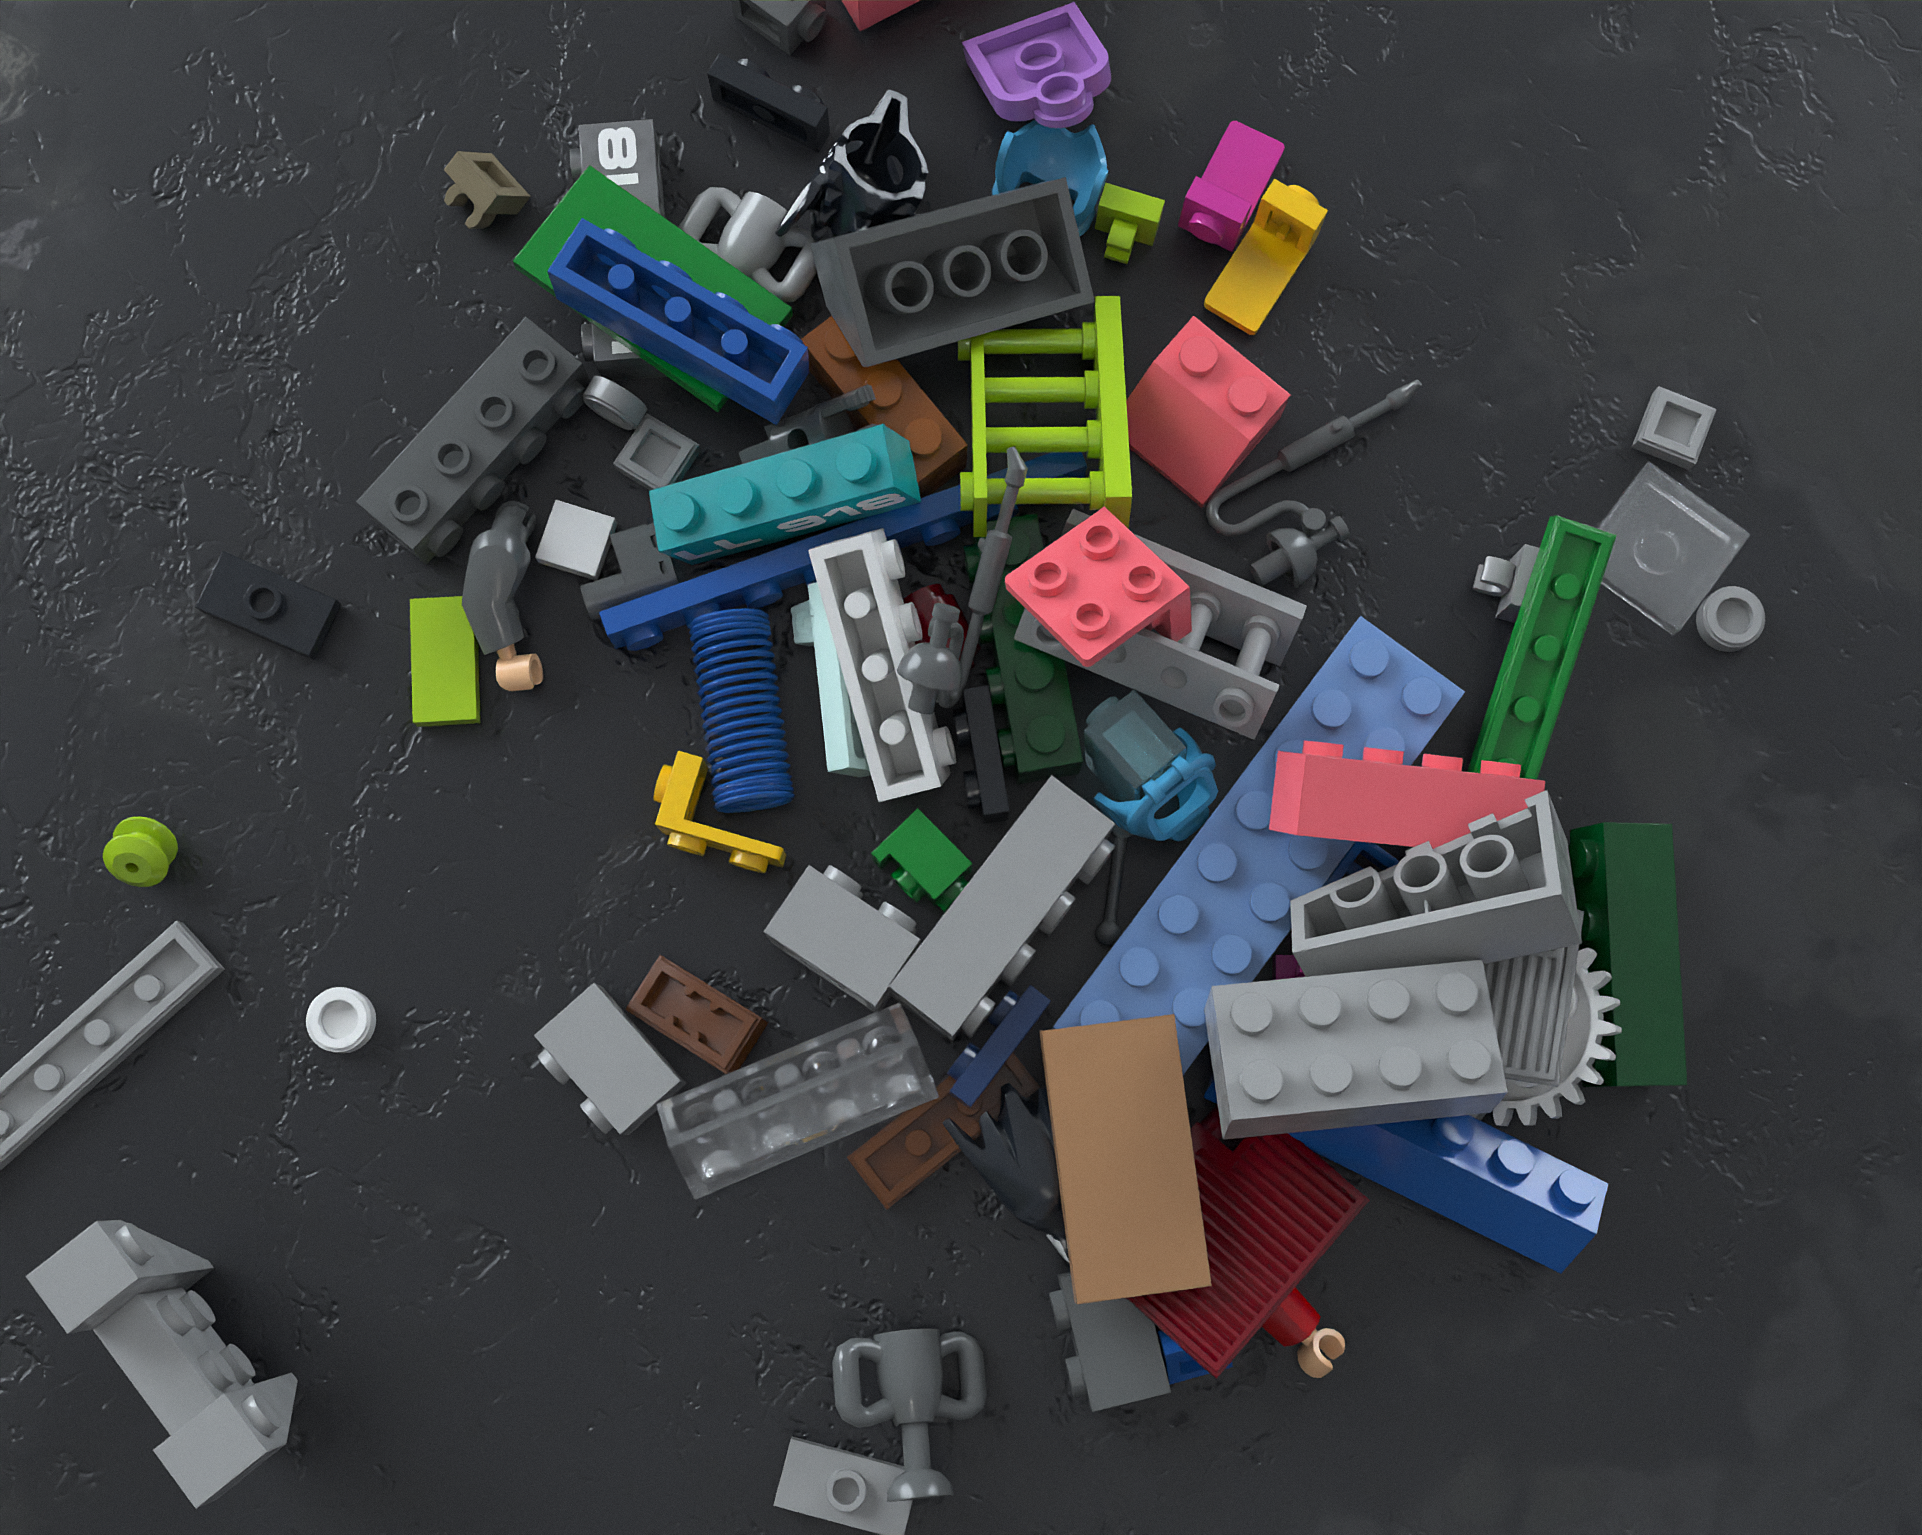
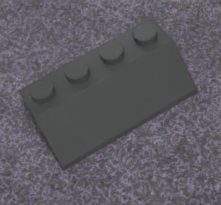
(954, 272)

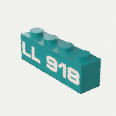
(785, 495)

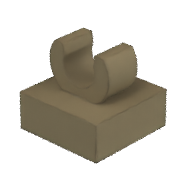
(487, 186)

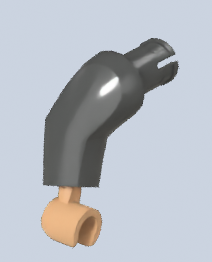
(491, 581)

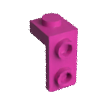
(1231, 186)

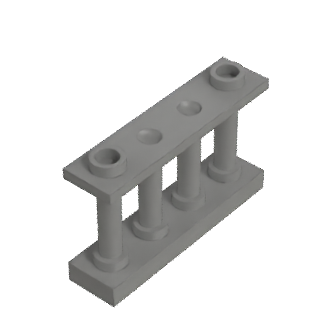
(1180, 674)

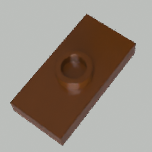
(696, 1016)

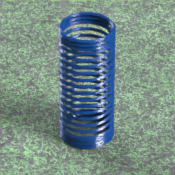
(753, 789)

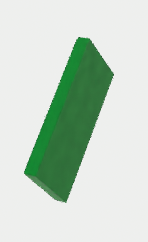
(612, 207)

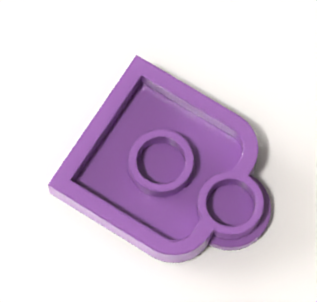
(1041, 68)

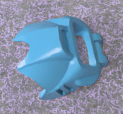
(1048, 154)
(1187, 778)

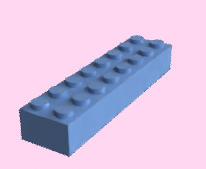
(1234, 883)

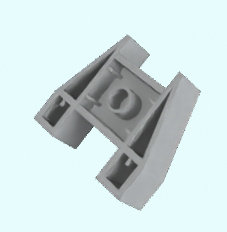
(163, 1340)

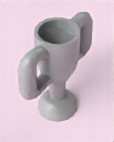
(751, 239)

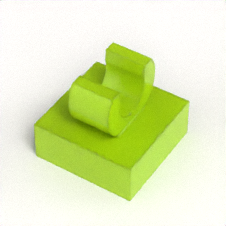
(1127, 218)

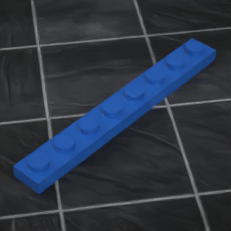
(763, 577)

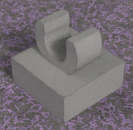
(1507, 580)

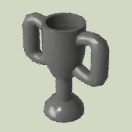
(911, 1395)

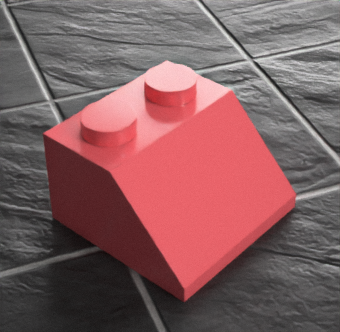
(1201, 411)

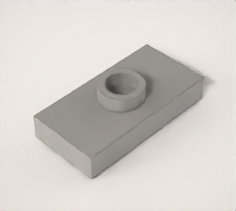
(841, 1488)

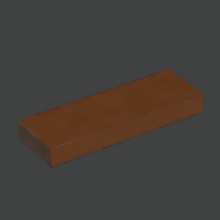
(918, 1141)

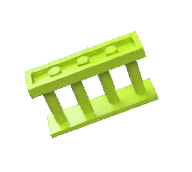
(1100, 439)

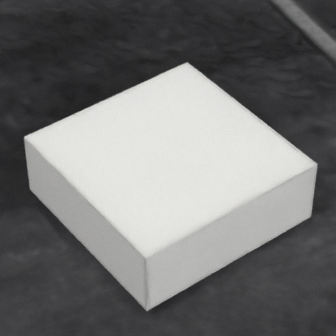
(576, 540)

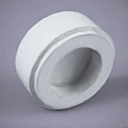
(341, 1020)

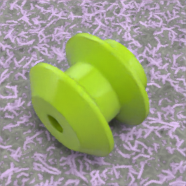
(140, 851)

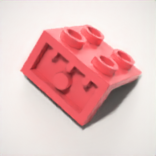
(1101, 589)

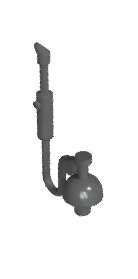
(1290, 549)
(934, 666)

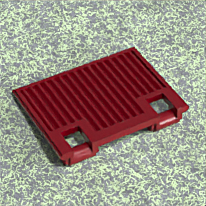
(1265, 1224)

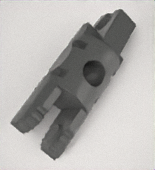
(812, 425)

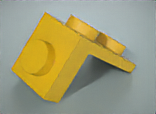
(1267, 256)
(679, 793)

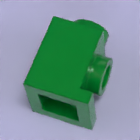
(924, 861)

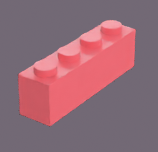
(1389, 801)

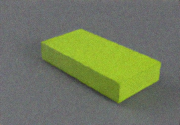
(443, 663)

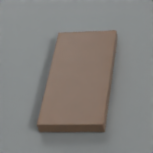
(1125, 1159)

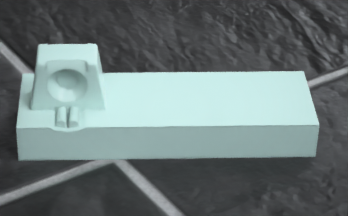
(841, 735)

